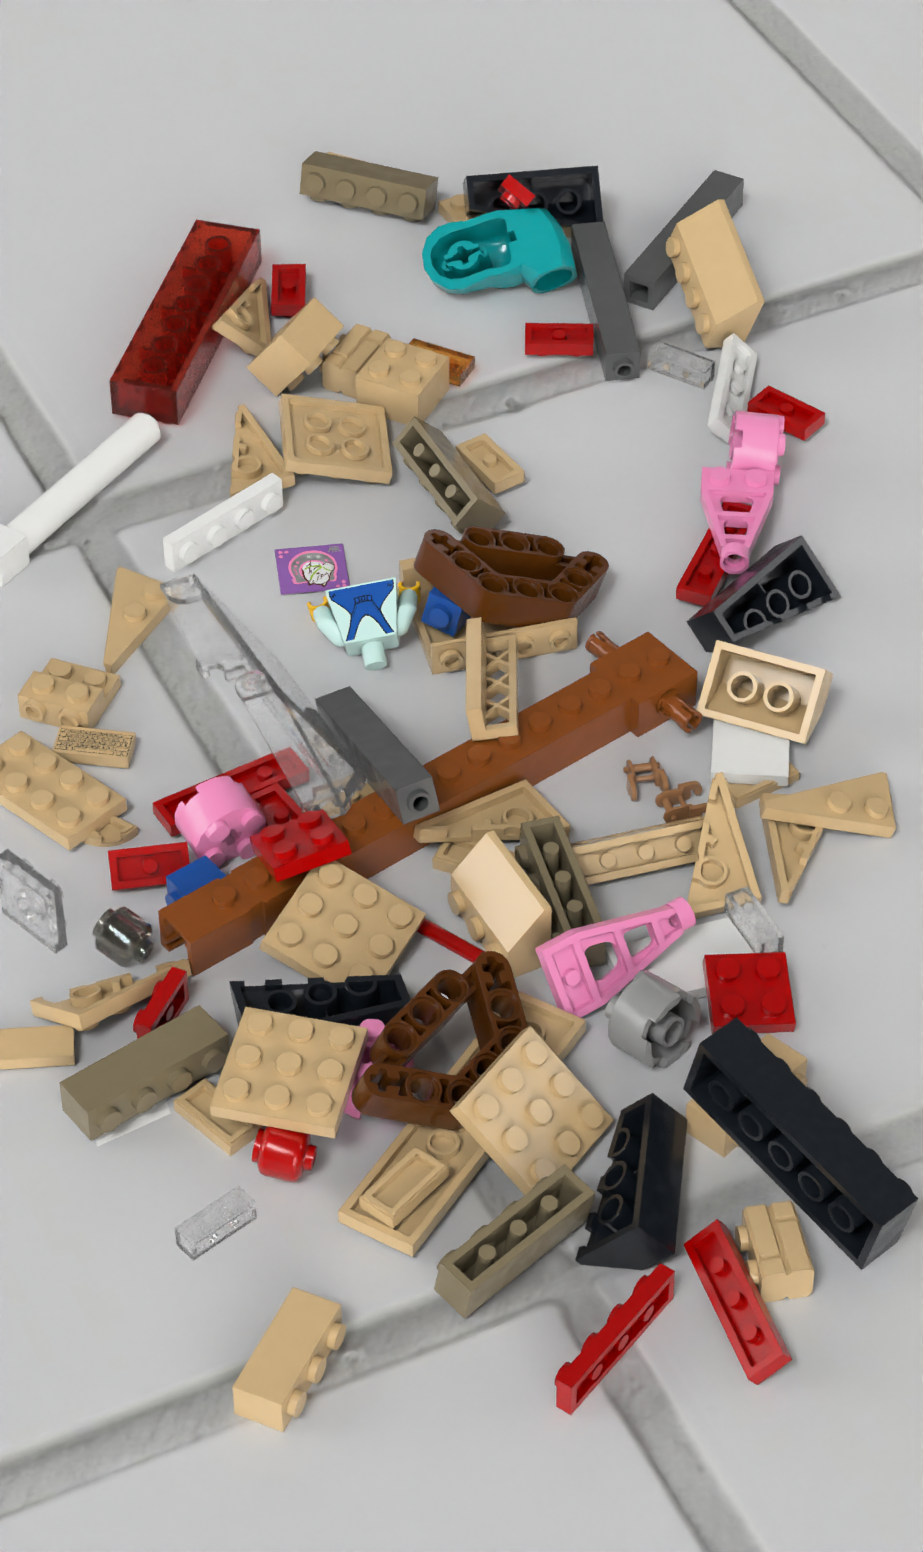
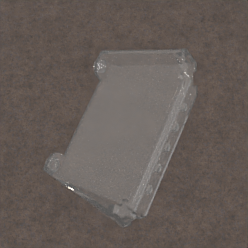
(295, 732)

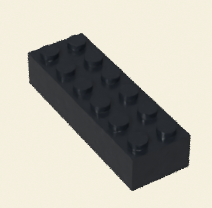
(800, 1143)

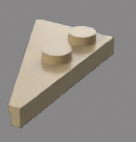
(247, 319)
(254, 455)
(134, 614)
(850, 806)
(498, 811)
(788, 850)
(721, 856)
(102, 999)

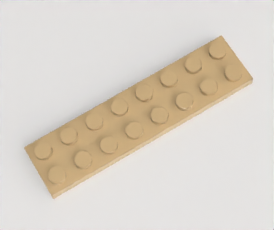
(452, 1147)

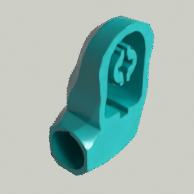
(500, 252)

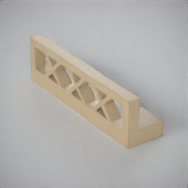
(482, 687)
(639, 850)

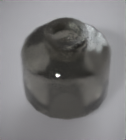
(123, 937)

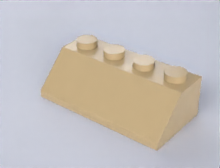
(715, 274)

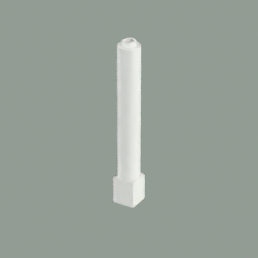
(73, 492)

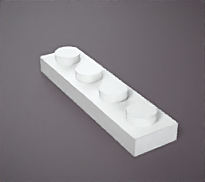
(731, 385)
(223, 522)

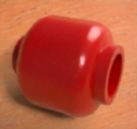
(283, 1153)

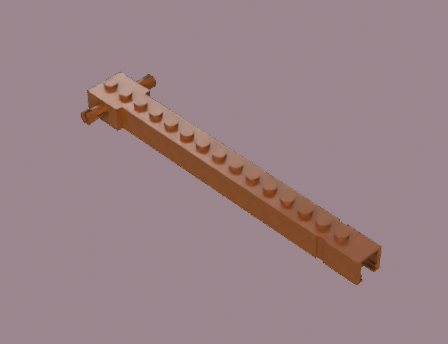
(625, 692)

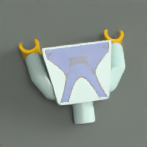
(367, 617)

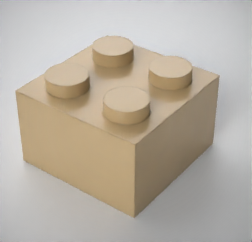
(296, 348)
(403, 380)

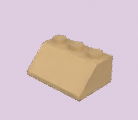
(764, 692)
(501, 904)

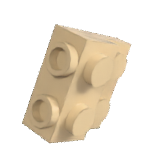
(67, 694)

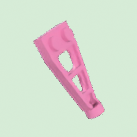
(736, 486)
(568, 968)

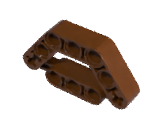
(510, 575)
(388, 1085)

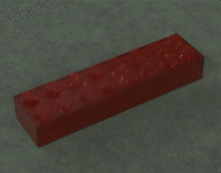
(176, 332)

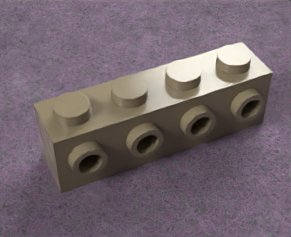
(368, 186)
(447, 476)
(557, 875)
(144, 1072)
(513, 1241)

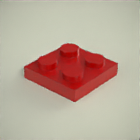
(300, 845)
(749, 988)

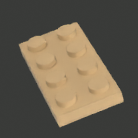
(53, 792)

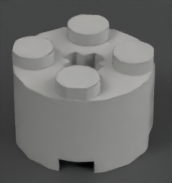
(652, 1019)

